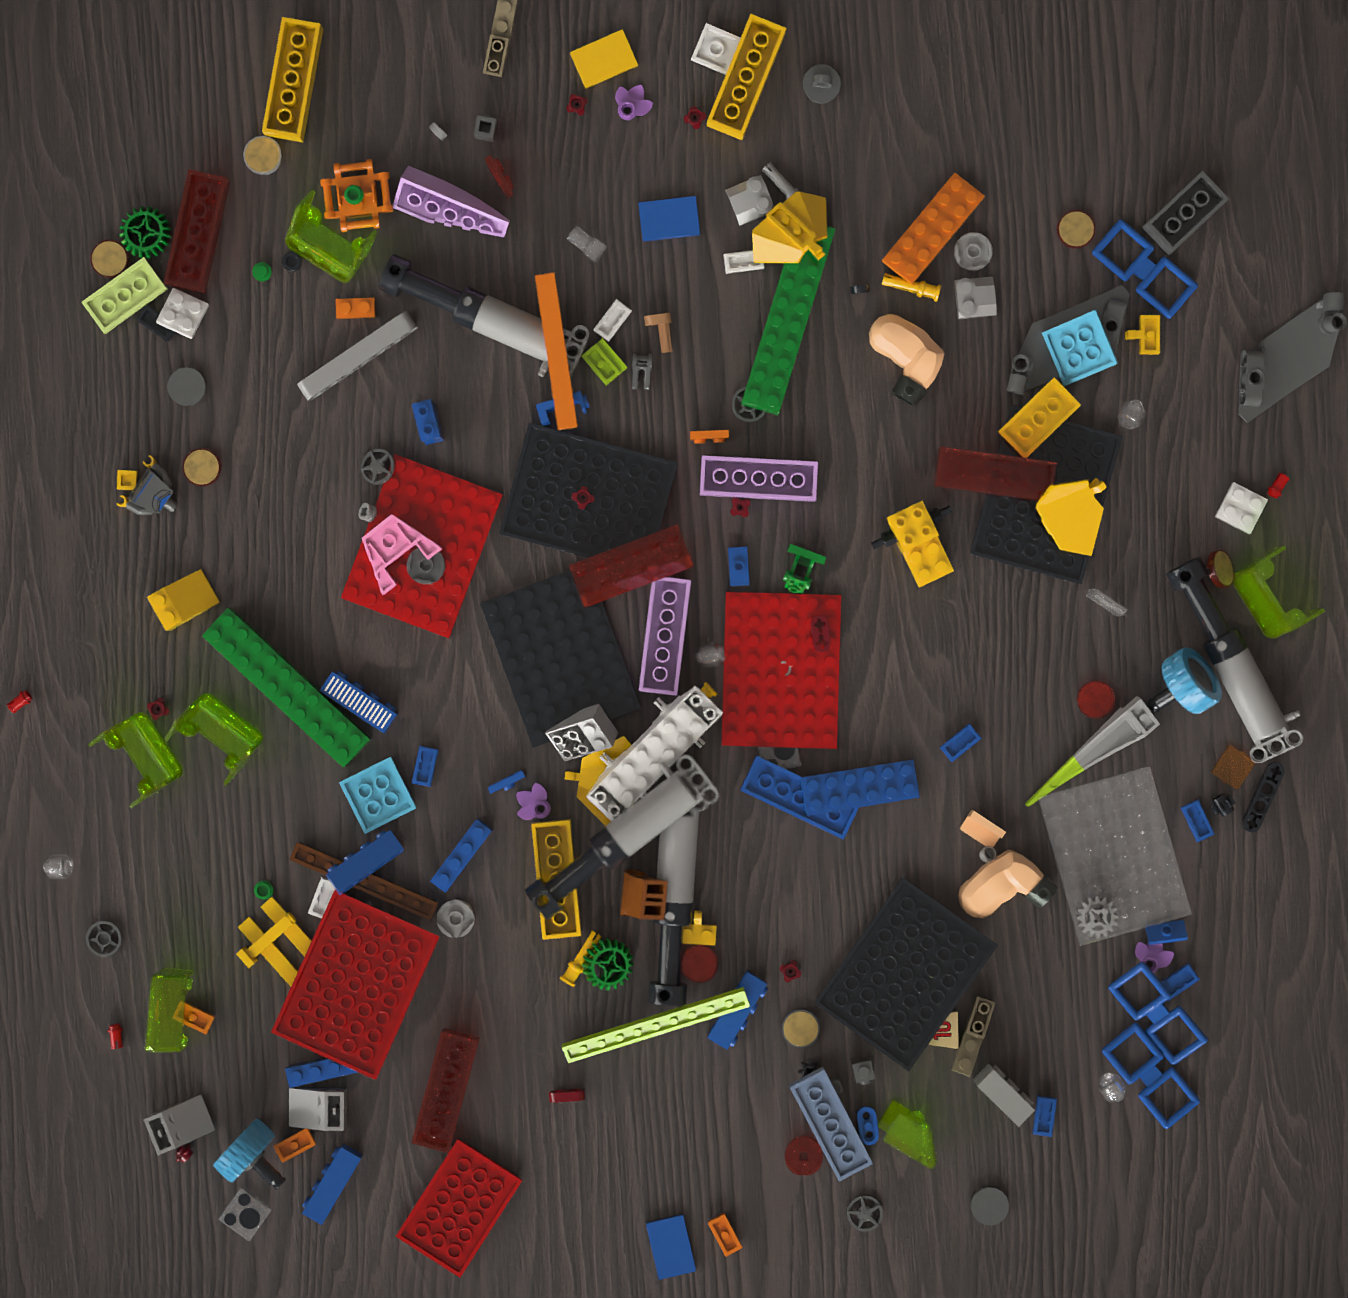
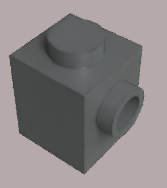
(486, 128)
(863, 1070)

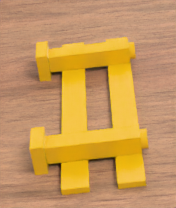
(264, 944)

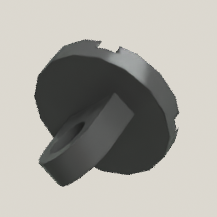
(821, 84)

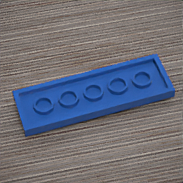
(859, 787)
(784, 791)

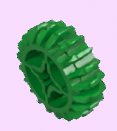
(144, 240)
(610, 949)

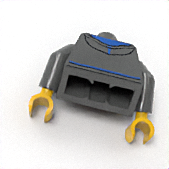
(151, 492)

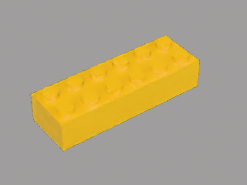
(746, 77)
(292, 79)
(552, 854)

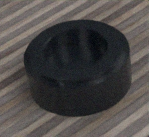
(292, 261)
(859, 289)

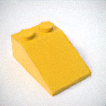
(183, 600)

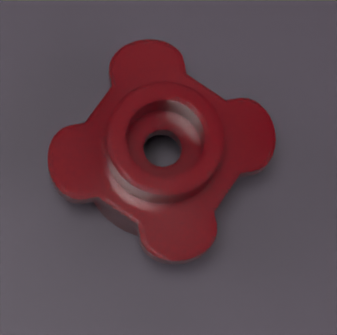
(582, 101)
(695, 122)
(583, 492)
(736, 503)
(152, 708)
(795, 972)
(183, 1153)

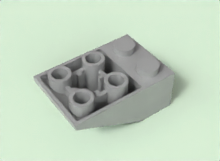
(583, 733)
(318, 1108)
(179, 1124)

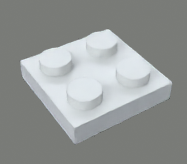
(715, 48)
(182, 313)
(1241, 508)

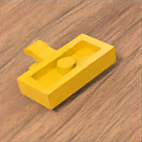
(1147, 334)
(699, 933)

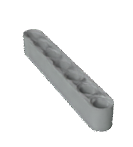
(357, 356)

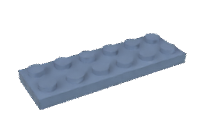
(830, 1124)

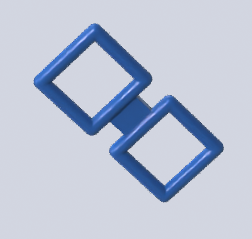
(1144, 268)
(1158, 1013)
(1150, 1075)

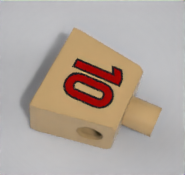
(948, 1033)

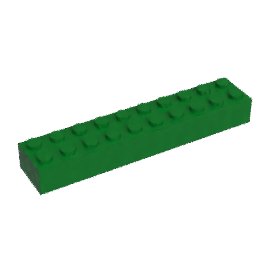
(785, 330)
(286, 687)

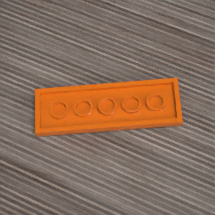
(933, 228)

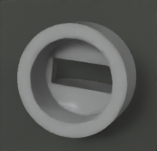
(987, 854)

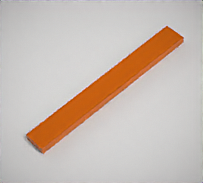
(556, 351)

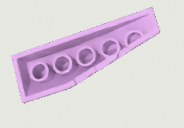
(442, 202)

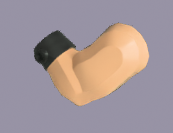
(911, 350)
(1000, 881)

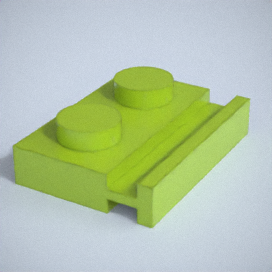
(604, 362)

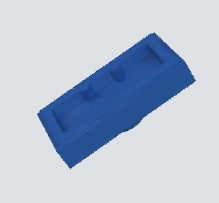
(738, 566)
(960, 742)
(425, 766)
(507, 782)
(1197, 820)
(1166, 932)
(1180, 980)
(1044, 1116)

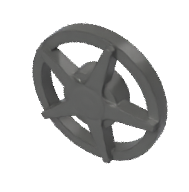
(745, 408)
(377, 466)
(104, 938)
(864, 1213)

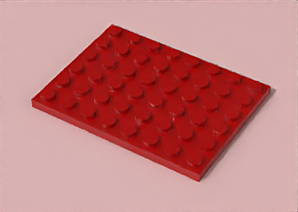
(448, 513)
(758, 698)
(355, 984)

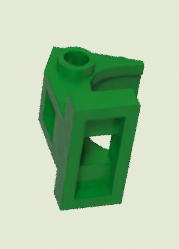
(805, 558)

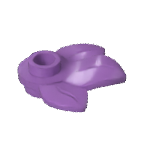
(634, 100)
(531, 801)
(1155, 954)

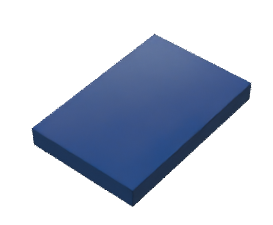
(669, 218)
(670, 1246)

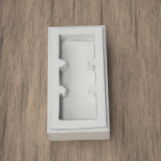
(741, 262)
(612, 320)
(321, 898)

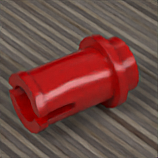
(1278, 485)
(23, 698)
(115, 1035)

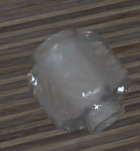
(1131, 414)
(711, 655)
(58, 866)
(1112, 1087)

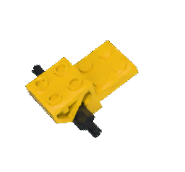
(918, 541)

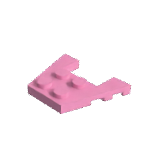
(389, 542)

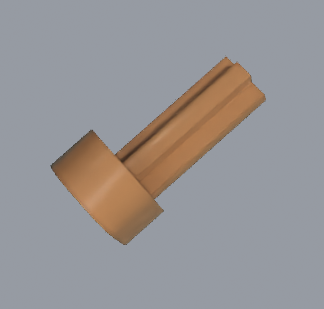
(662, 321)

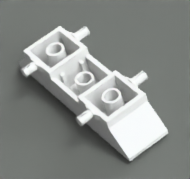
(664, 741)

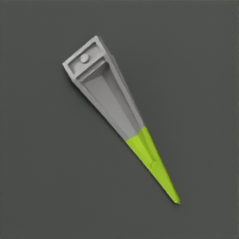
(1121, 730)

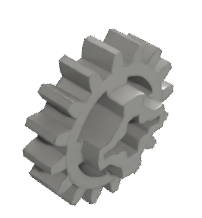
(1092, 922)

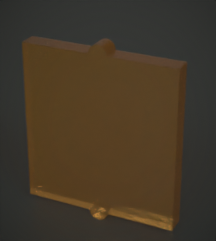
(1233, 767)

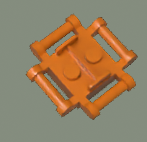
(368, 206)

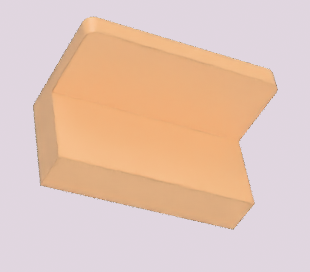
(981, 829)

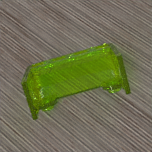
(323, 246)
(1261, 601)
(222, 728)
(146, 751)
(167, 1010)
(909, 1133)

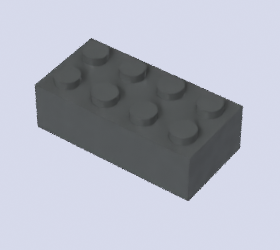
(1185, 213)

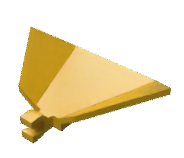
(791, 230)
(1072, 514)
(591, 769)

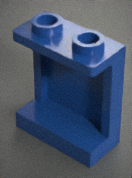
(548, 406)
(428, 422)

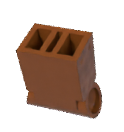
(643, 895)

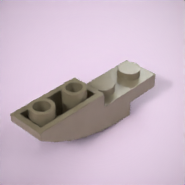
(500, 37)
(972, 1036)

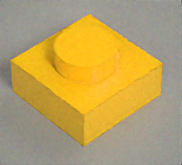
(126, 479)

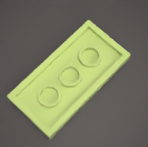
(124, 295)

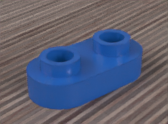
(867, 1124)

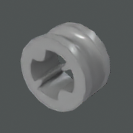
(367, 512)

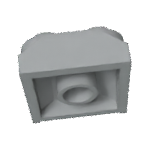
(750, 200)
(975, 297)

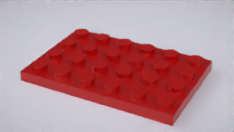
(459, 1207)

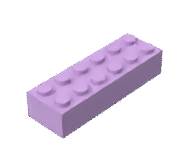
(758, 478)
(664, 636)

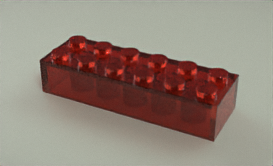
(197, 231)
(993, 473)
(631, 565)
(445, 1090)

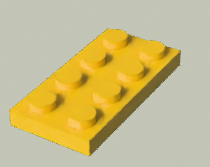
(1039, 418)

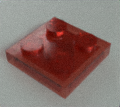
(503, 181)

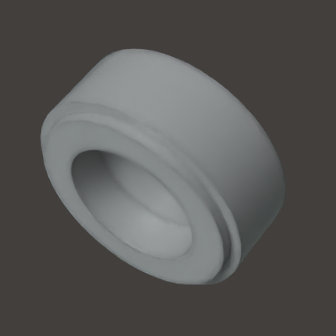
(437, 131)

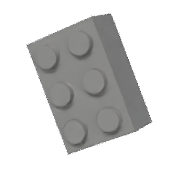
(1004, 1094)

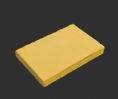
(603, 59)

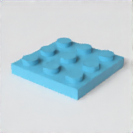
(1080, 347)
(377, 795)

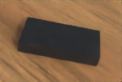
(148, 319)

